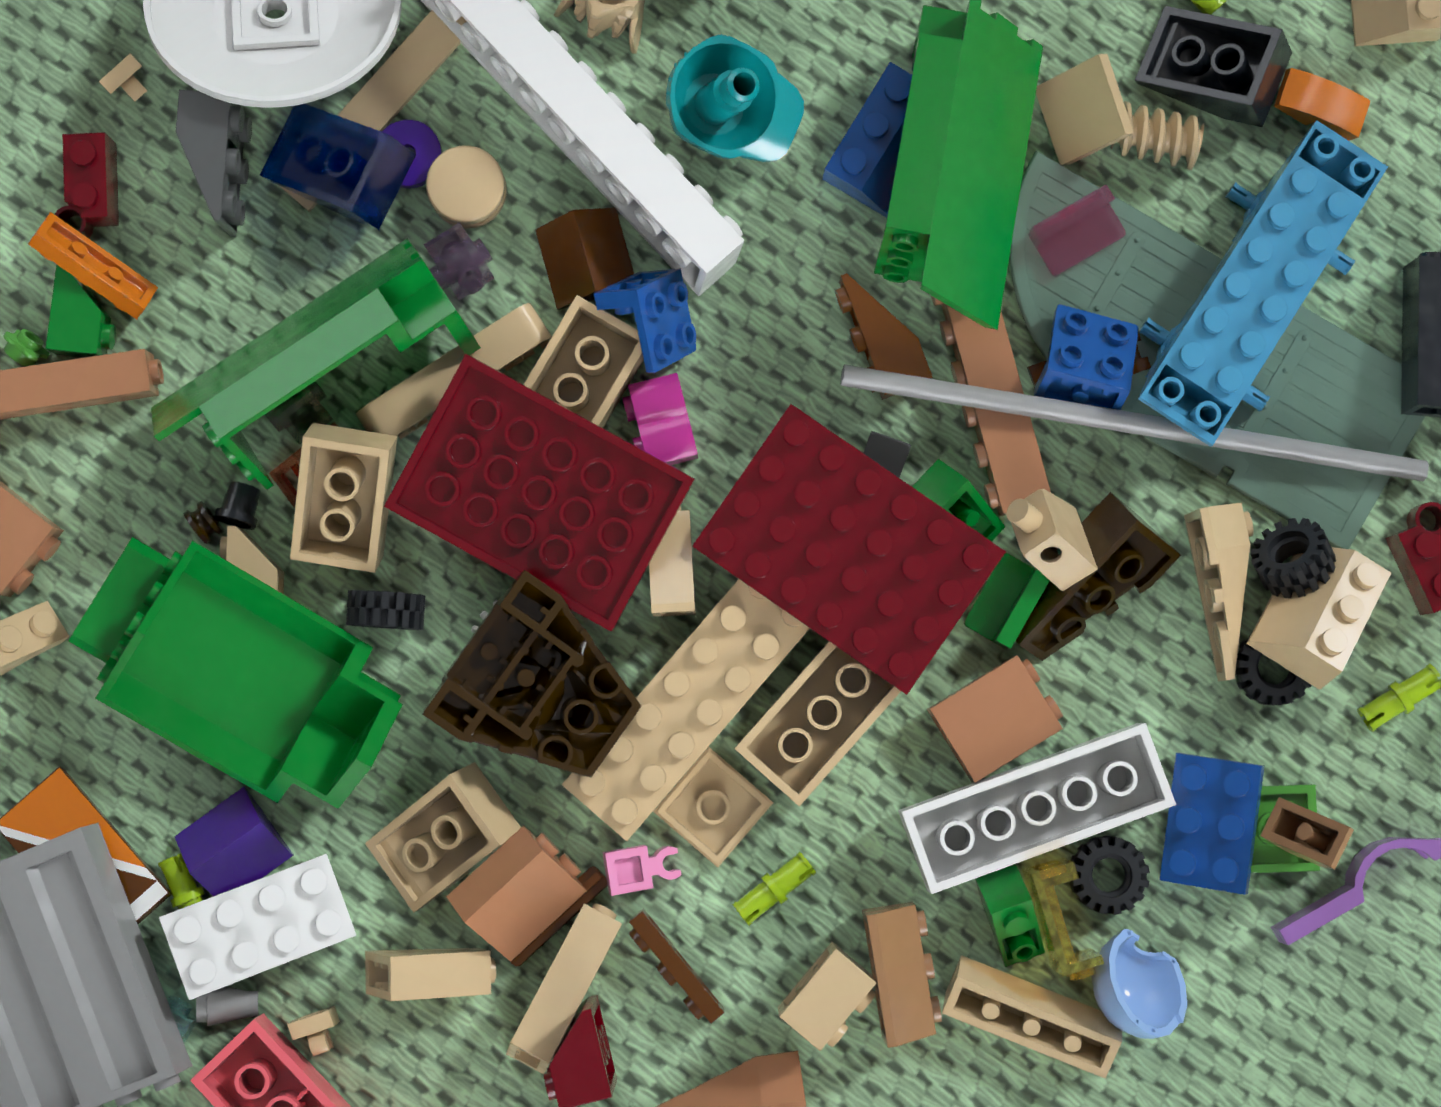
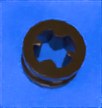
(203, 522)

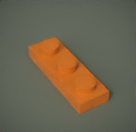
(93, 265)

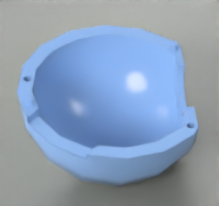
(1139, 988)

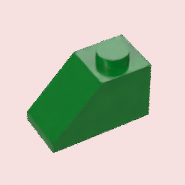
(77, 320)
(959, 498)

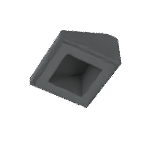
(887, 452)

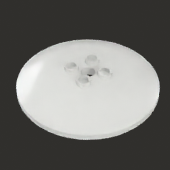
(267, 62)

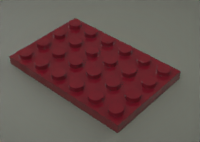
(539, 491)
(848, 549)

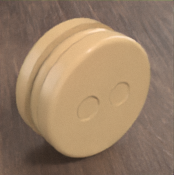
(466, 186)

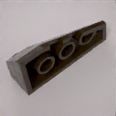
(1126, 557)

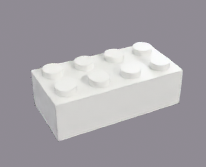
(257, 926)

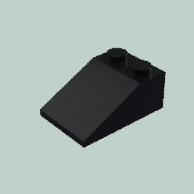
(1216, 64)

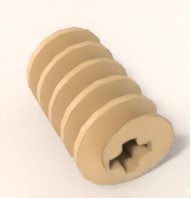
(1163, 136)

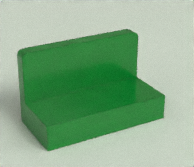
(1006, 601)

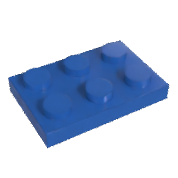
(1212, 823)

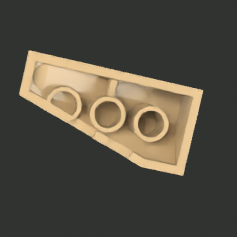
(1220, 560)

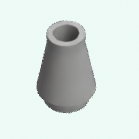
(226, 1005)

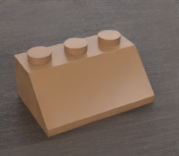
(901, 973)

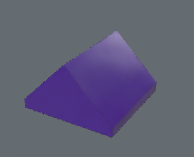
(232, 845)

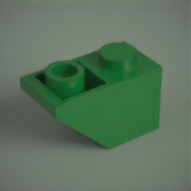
(1010, 915)

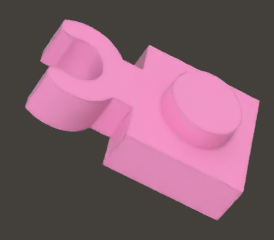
(633, 869)

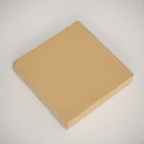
(1084, 110)
(713, 807)

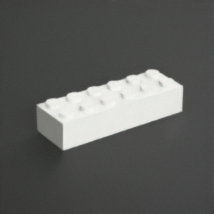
(1036, 807)

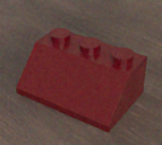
(583, 1062)

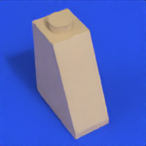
(672, 571)
(429, 973)

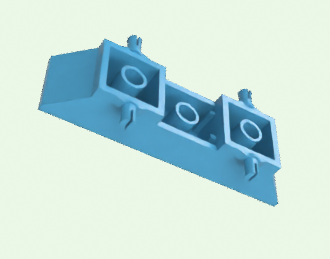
(1260, 283)

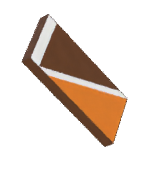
(61, 807)

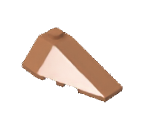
(758, 1082)

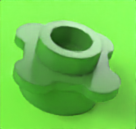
(24, 347)

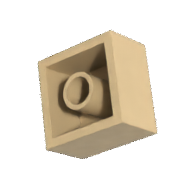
(828, 997)

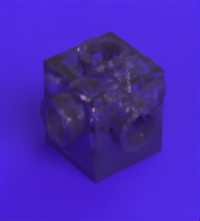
(459, 261)

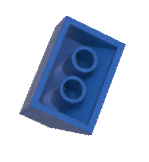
(870, 149)

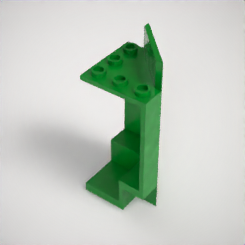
(961, 159)
(385, 297)
(236, 673)

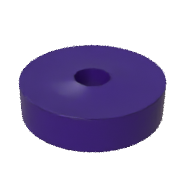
(424, 141)

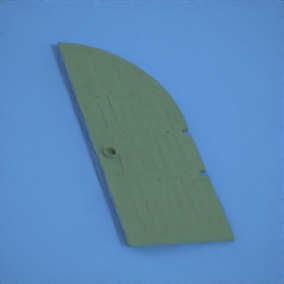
(1317, 376)

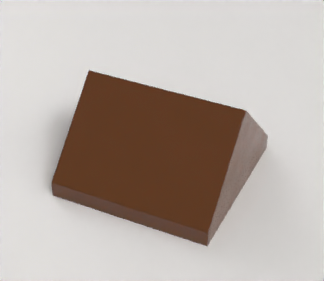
(583, 253)

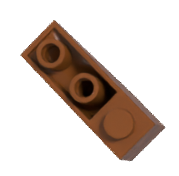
(880, 334)

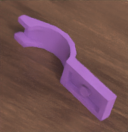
(1351, 893)

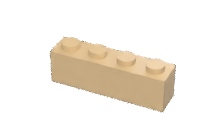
(1032, 1016)

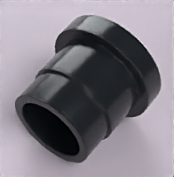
(239, 506)

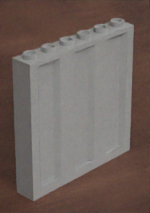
(78, 983)

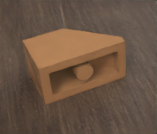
(1306, 834)

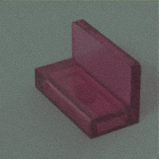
(1077, 231)

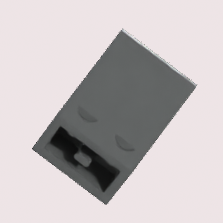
(213, 142)

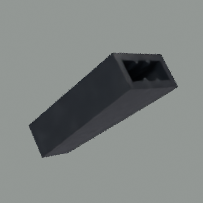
(1421, 336)

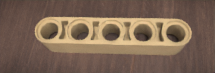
(417, 397)

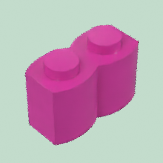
(661, 419)

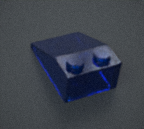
(338, 164)

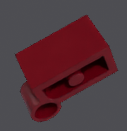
(90, 181)
(1419, 558)

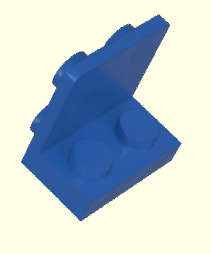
(659, 311)
(1088, 359)

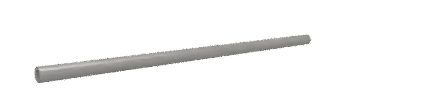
(1130, 422)

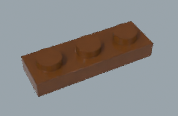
(675, 967)

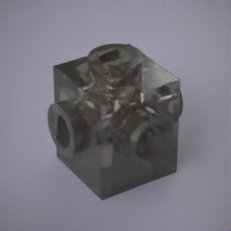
(300, 412)

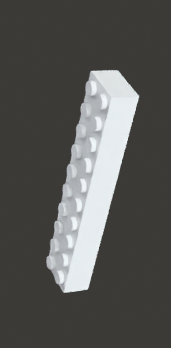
(597, 135)

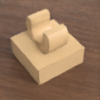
(123, 76)
(315, 1027)

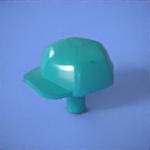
(733, 101)

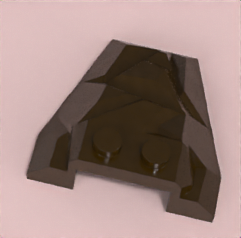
(535, 684)

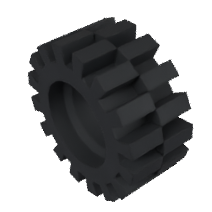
(1297, 574)
(385, 609)
(1261, 690)
(1134, 879)

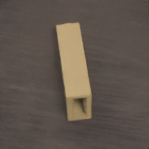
(564, 987)

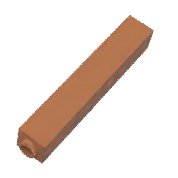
(79, 383)

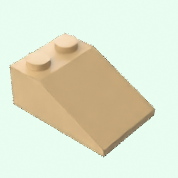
(443, 836)

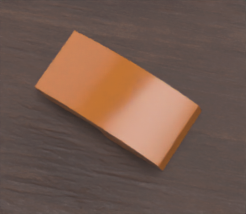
(1316, 98)

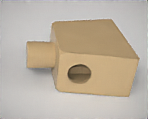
(1048, 524)

